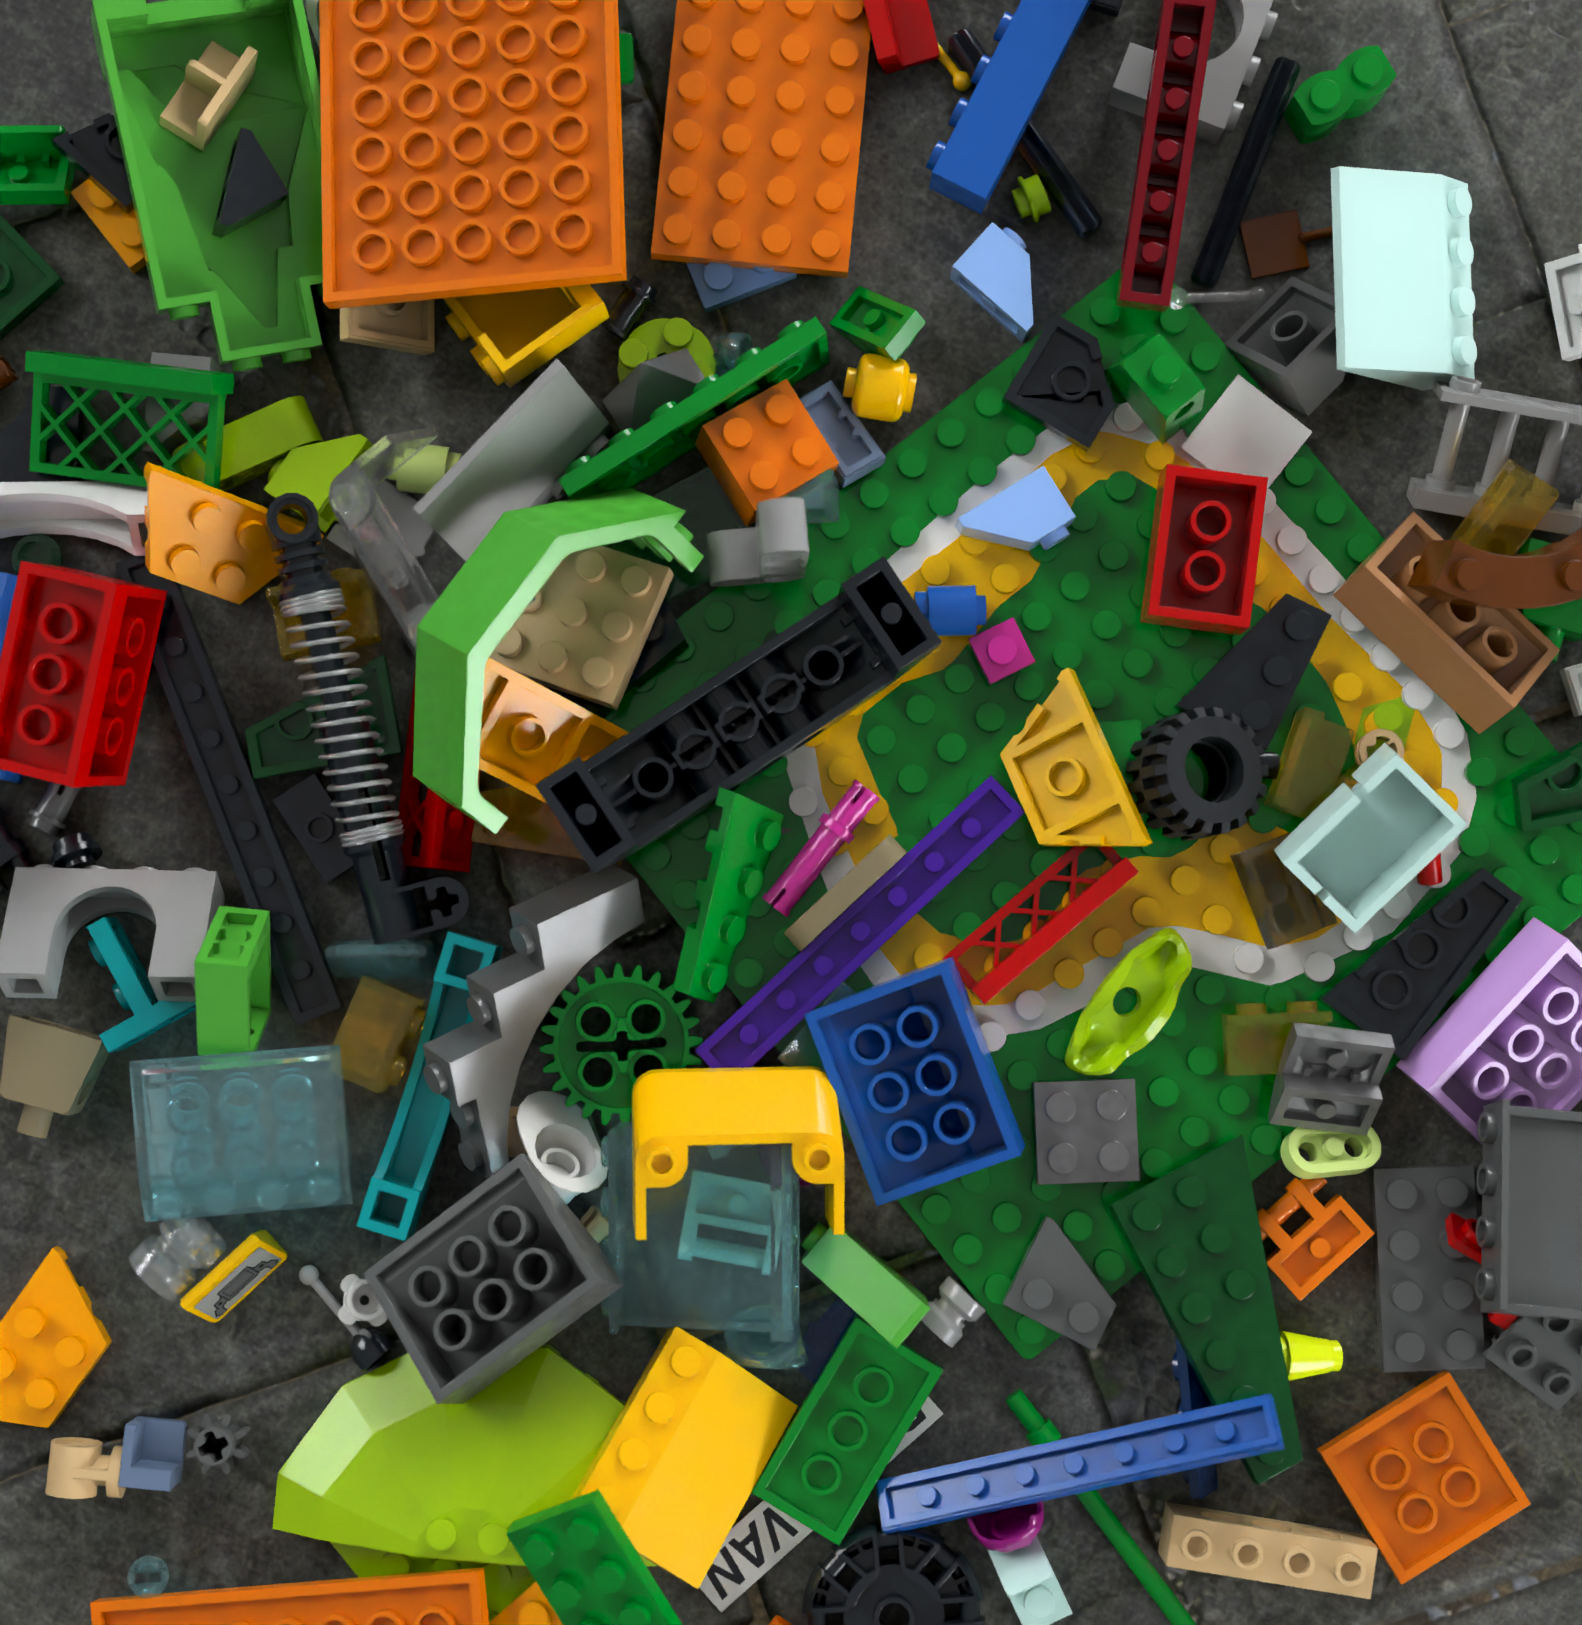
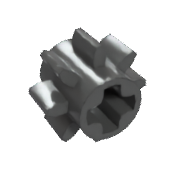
(214, 1456)

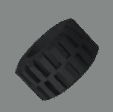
(1231, 767)

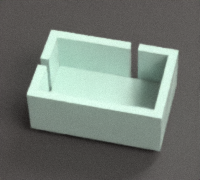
(1370, 838)

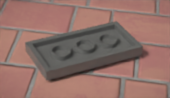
(1422, 1284)

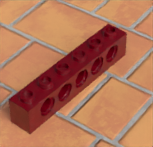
(1165, 154)

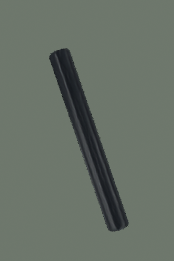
(1036, 150)
(1245, 172)

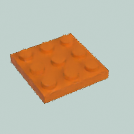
(1423, 1476)

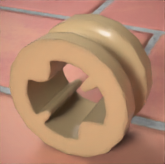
(1369, 740)

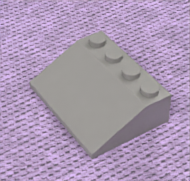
(516, 461)

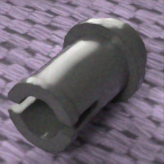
(53, 808)

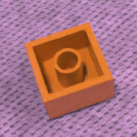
(764, 449)

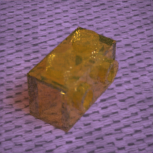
(377, 1031)

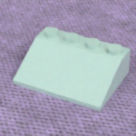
(1402, 276)

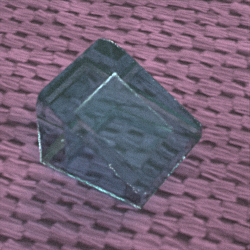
(820, 498)

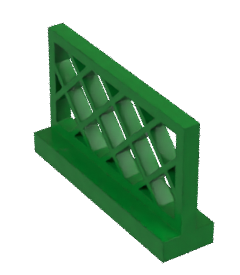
(117, 378)

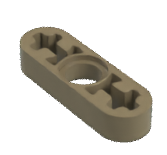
(845, 892)

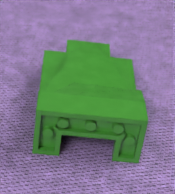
(251, 277)

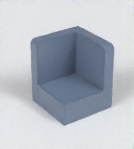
(153, 1453)

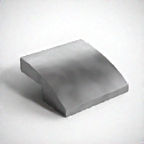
(1330, 1078)

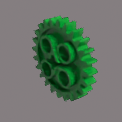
(619, 998)

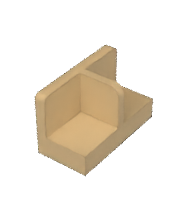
(208, 93)

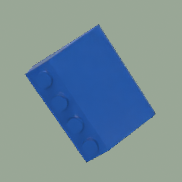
(915, 1081)

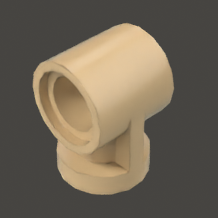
(79, 1468)

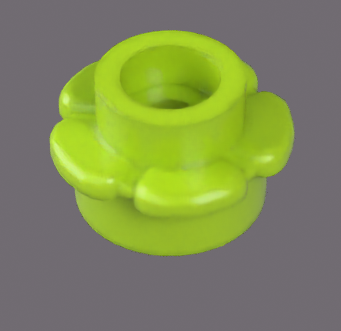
(1031, 198)

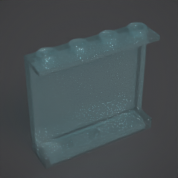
(715, 1241)

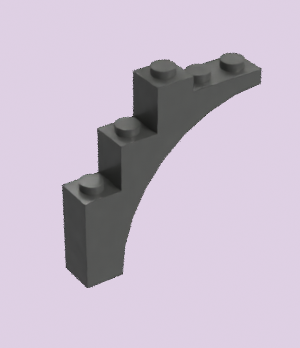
(510, 998)

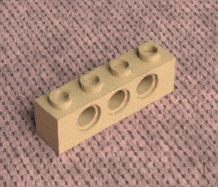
(1267, 1550)

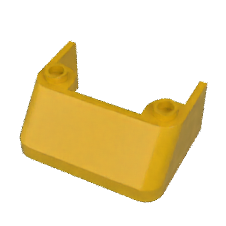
(736, 1108)

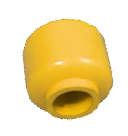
(880, 387)

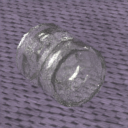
(170, 1260)

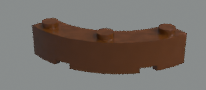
(1489, 580)

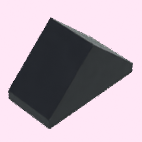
(249, 186)

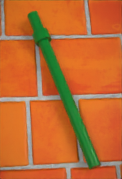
(1044, 1431)

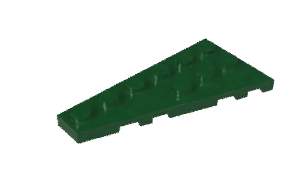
(1209, 1273)

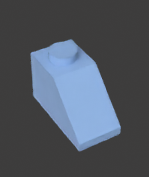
(998, 278)
(1021, 515)

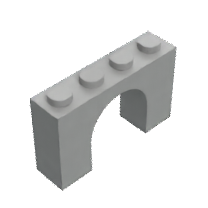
(1222, 76)
(55, 902)

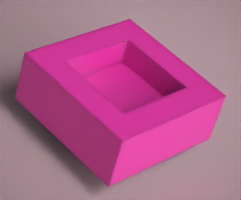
(1001, 651)

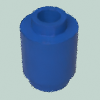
(952, 609)

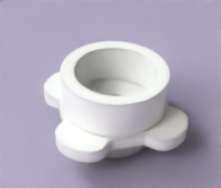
(352, 1308)

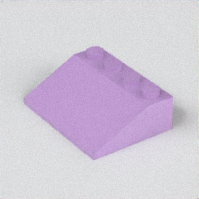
(1508, 1033)

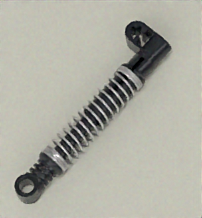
(348, 737)

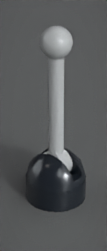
(367, 1344)

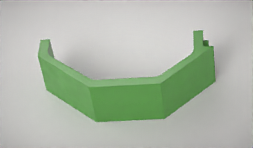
(488, 600)

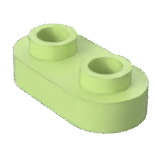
(1328, 1153)

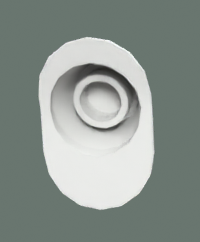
(560, 1144)

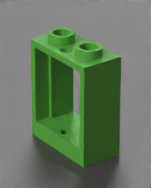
(233, 981)

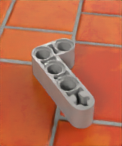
(765, 553)

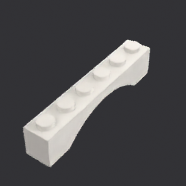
(76, 508)

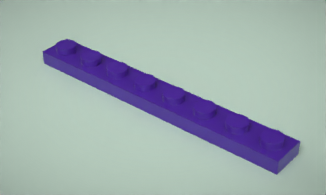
(862, 928)

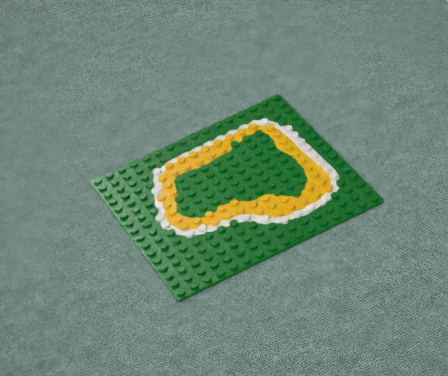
(943, 732)

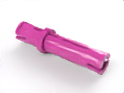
(821, 847)

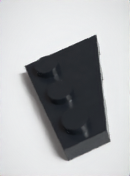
(1263, 668)

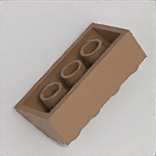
(1466, 654)

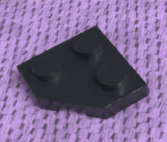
(1064, 384)

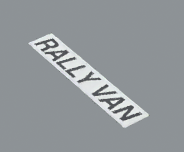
(770, 1534)

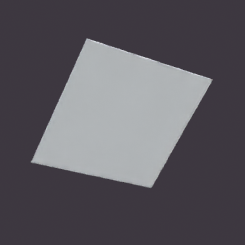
(1246, 434)

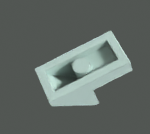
(1031, 1584)

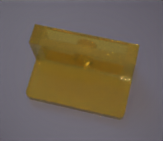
(1507, 511)
(1309, 764)

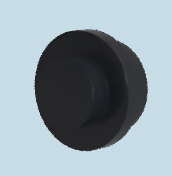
(76, 851)

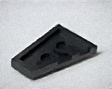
(99, 157)

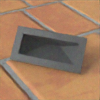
(651, 386)

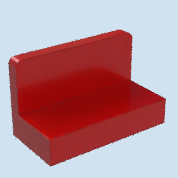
(902, 33)

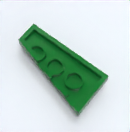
(724, 897)

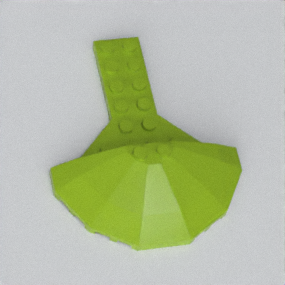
(440, 1484)

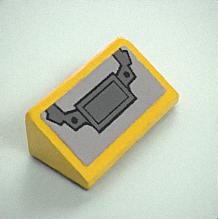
(234, 1277)

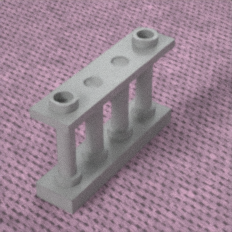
(1439, 490)

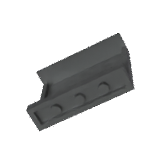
(1530, 1212)

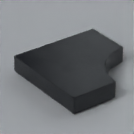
(16, 441)

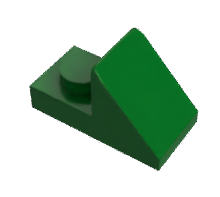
(877, 323)

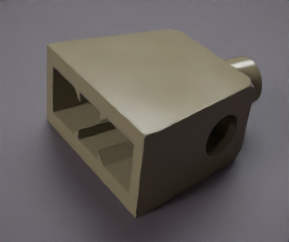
(48, 1070)

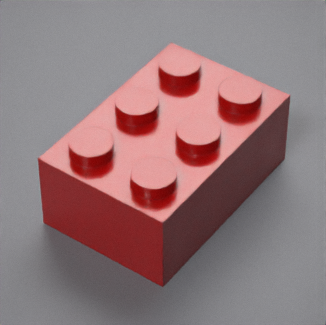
(1204, 549)

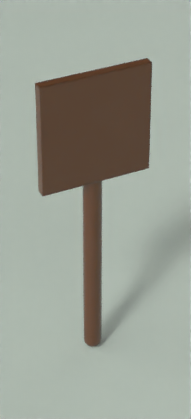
(1277, 243)

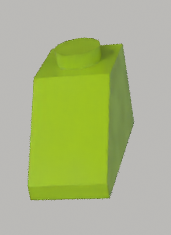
(312, 469)

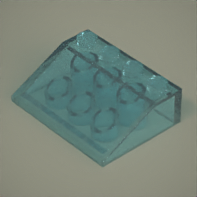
(241, 1132)

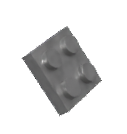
(1085, 1131)

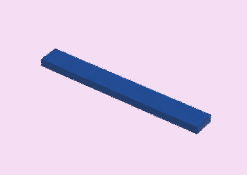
(1080, 1464)

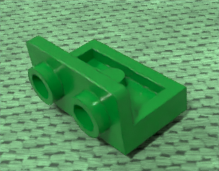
(32, 167)

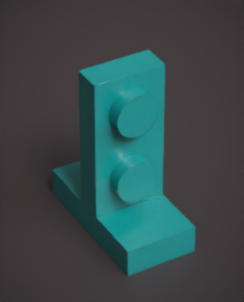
(133, 989)

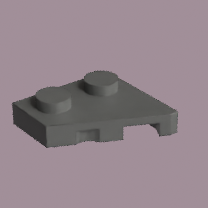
(1060, 1288)

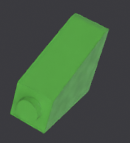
(865, 1282)

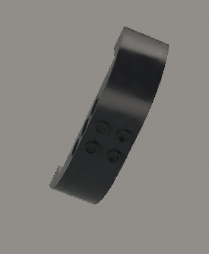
(741, 719)

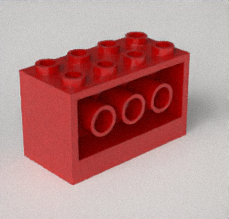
(75, 674)

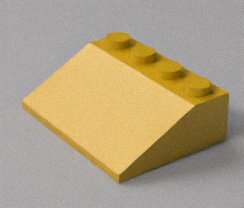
(687, 1453)

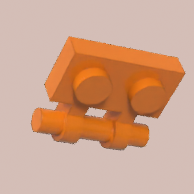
(1317, 1245)

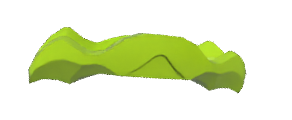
(1156, 974)

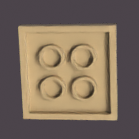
(588, 624)

